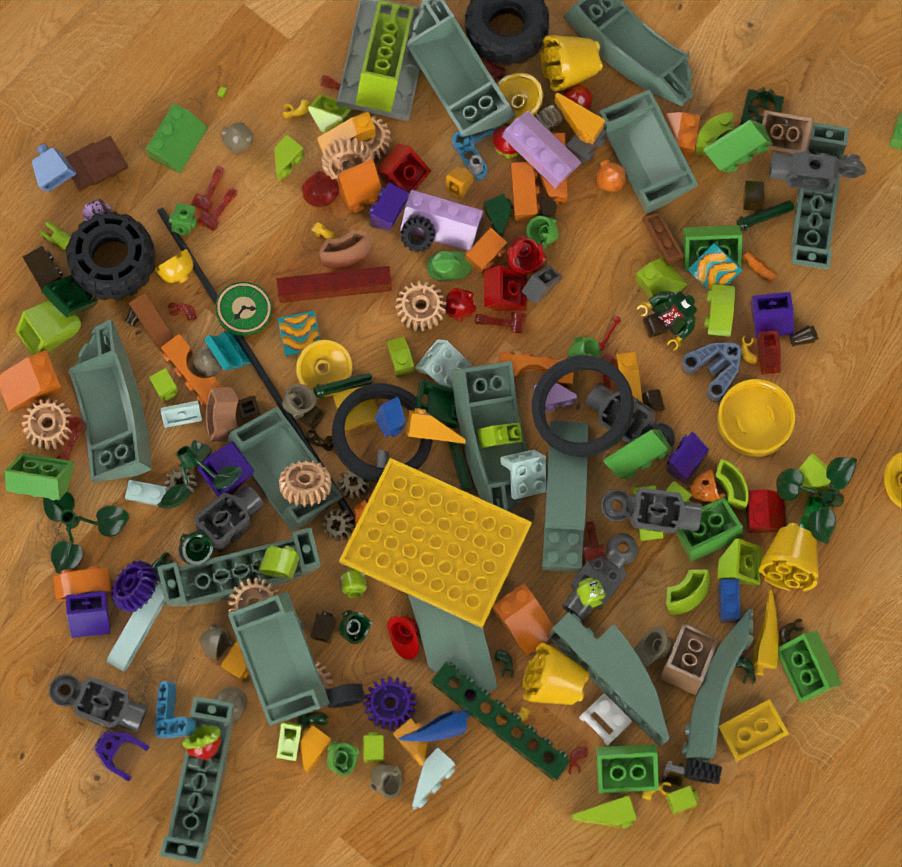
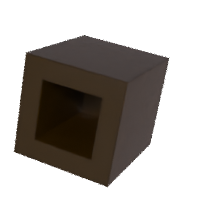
(753, 195)
(323, 627)

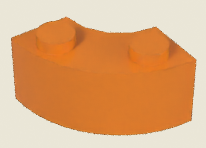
(81, 581)

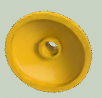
(521, 89)
(335, 361)
(893, 479)

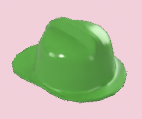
(448, 265)

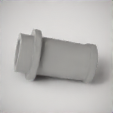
(475, 165)
(382, 459)

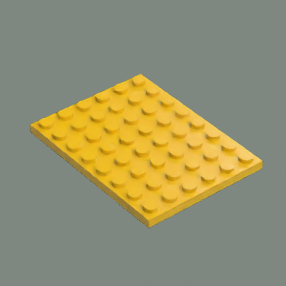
(435, 542)

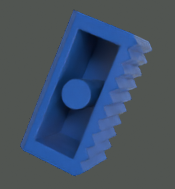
(729, 600)

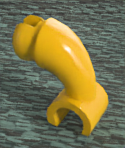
(301, 110)
(320, 230)
(746, 354)
(523, 713)
(647, 795)

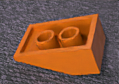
(684, 129)
(359, 186)
(29, 381)
(523, 618)

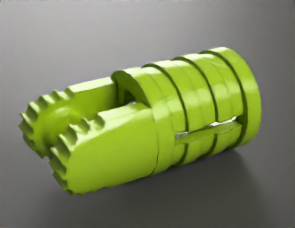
(58, 238)

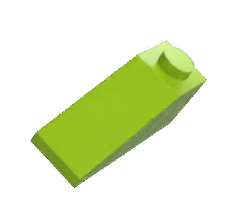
(614, 813)

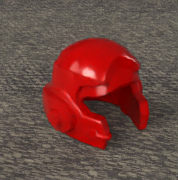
(525, 255)

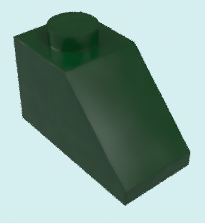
(498, 212)

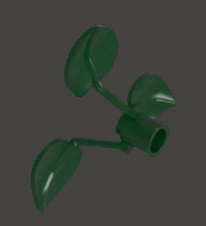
(189, 459)
(820, 523)
(69, 555)

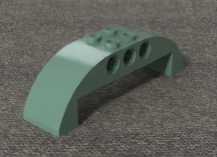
(817, 208)
(218, 576)
(199, 787)

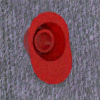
(403, 635)

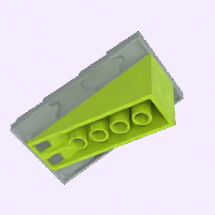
(379, 66)

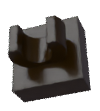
(673, 774)

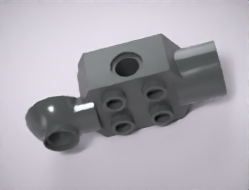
(813, 170)
(608, 406)
(653, 510)
(227, 518)
(607, 570)
(99, 702)

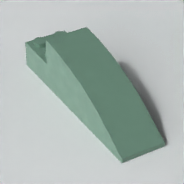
(565, 502)
(615, 671)

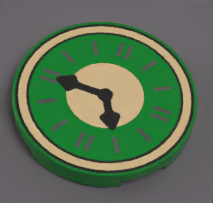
(243, 308)

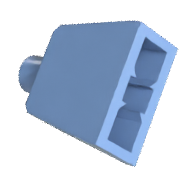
(51, 168)

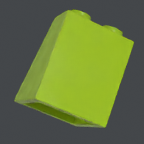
(46, 328)

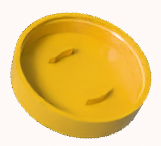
(756, 418)

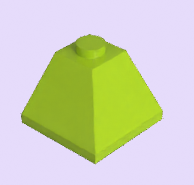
(327, 113)
(659, 277)
(814, 474)
(741, 562)

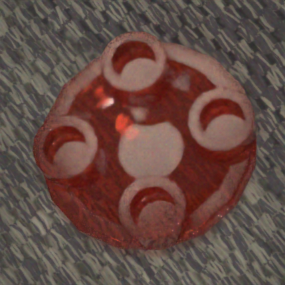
(320, 190)

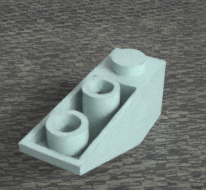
(434, 770)

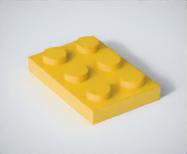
(753, 730)

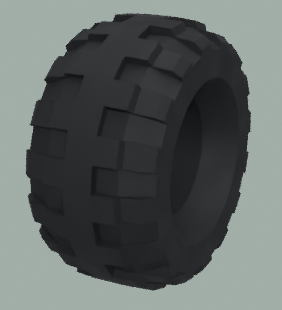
(510, 48)
(118, 280)

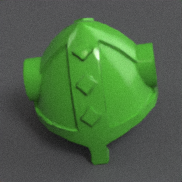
(543, 230)
(584, 346)
(341, 758)

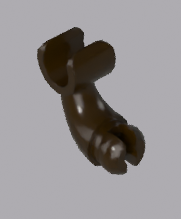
(313, 438)
(784, 634)

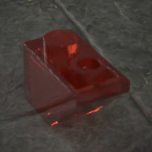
(769, 352)

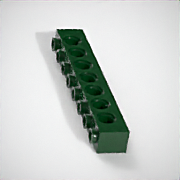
(457, 695)

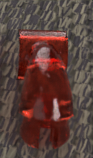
(187, 309)
(576, 754)

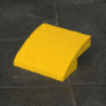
(362, 414)

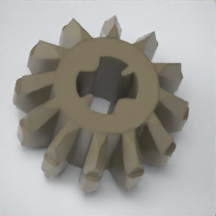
(550, 117)
(178, 477)
(355, 490)
(333, 519)

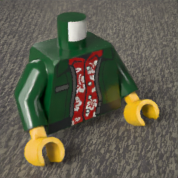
(675, 312)

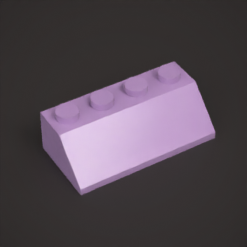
(541, 149)
(453, 222)

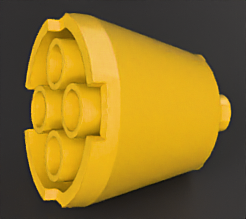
(569, 60)
(791, 559)
(553, 677)

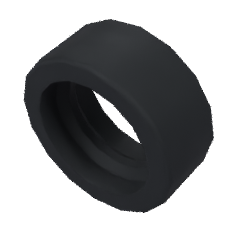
(345, 695)

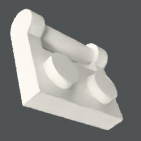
(610, 714)

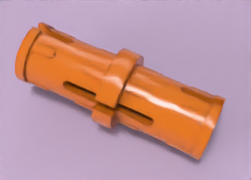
(759, 266)

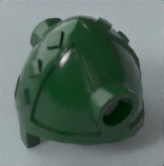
(196, 547)
(354, 626)

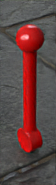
(602, 344)

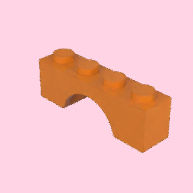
(179, 353)
(527, 362)

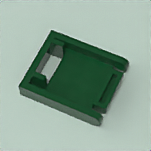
(68, 298)
(439, 402)

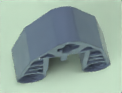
(705, 354)

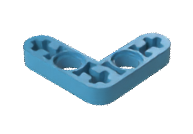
(468, 146)
(165, 718)

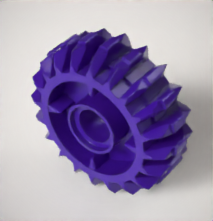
(134, 586)
(381, 695)

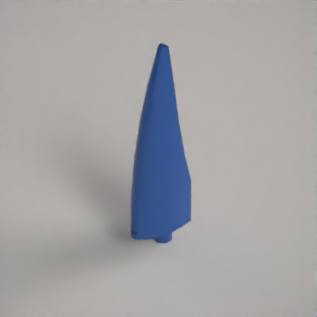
(442, 727)

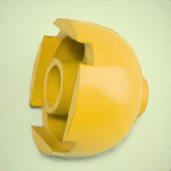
(176, 268)

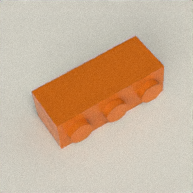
(524, 191)

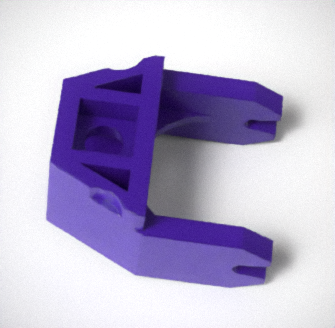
(115, 740)

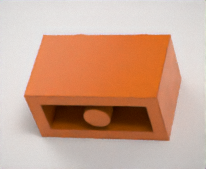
(486, 251)

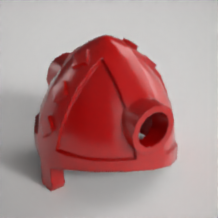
(460, 304)

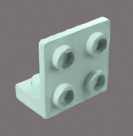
(440, 361)
(527, 473)

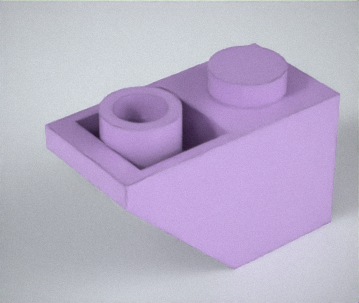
(559, 397)

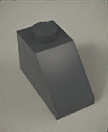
(541, 284)

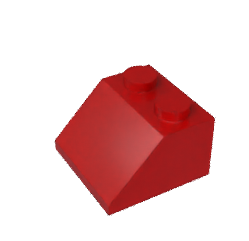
(403, 168)
(504, 289)
(765, 511)

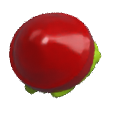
(579, 94)
(500, 144)
(203, 742)

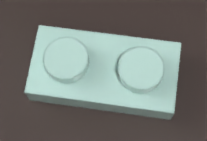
(181, 414)
(144, 492)

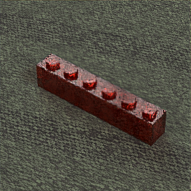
(334, 284)

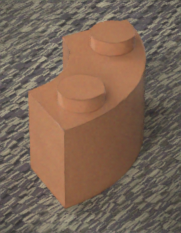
(345, 250)
(221, 413)

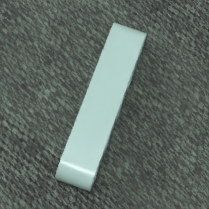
(136, 631)

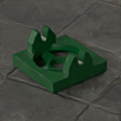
(765, 95)

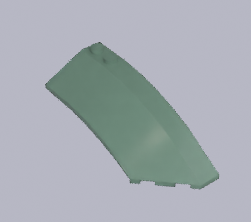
(633, 48)
(456, 71)
(484, 399)
(110, 407)
(454, 641)
(707, 705)

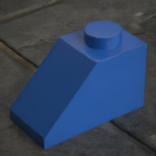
(391, 418)

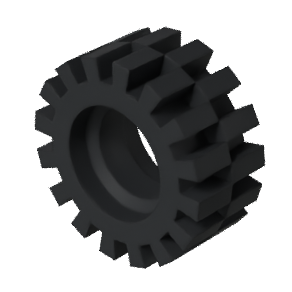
(418, 223)
(703, 771)

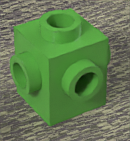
(183, 219)

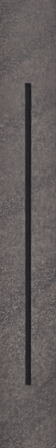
(249, 353)

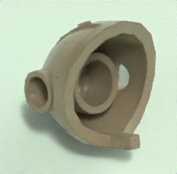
(237, 137)
(206, 362)
(298, 400)
(215, 641)
(386, 780)

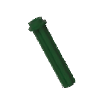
(765, 215)
(341, 385)
(460, 465)

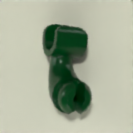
(160, 561)
(504, 657)
(746, 664)
(305, 719)

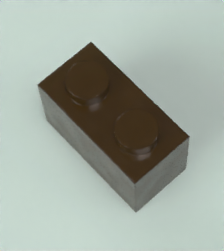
(41, 266)

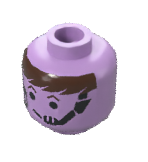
(95, 207)

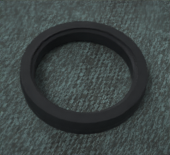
(568, 366)
(341, 446)

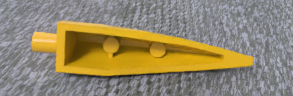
(767, 644)

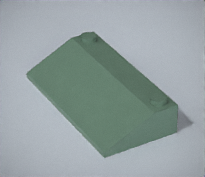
(647, 151)
(269, 447)
(278, 658)

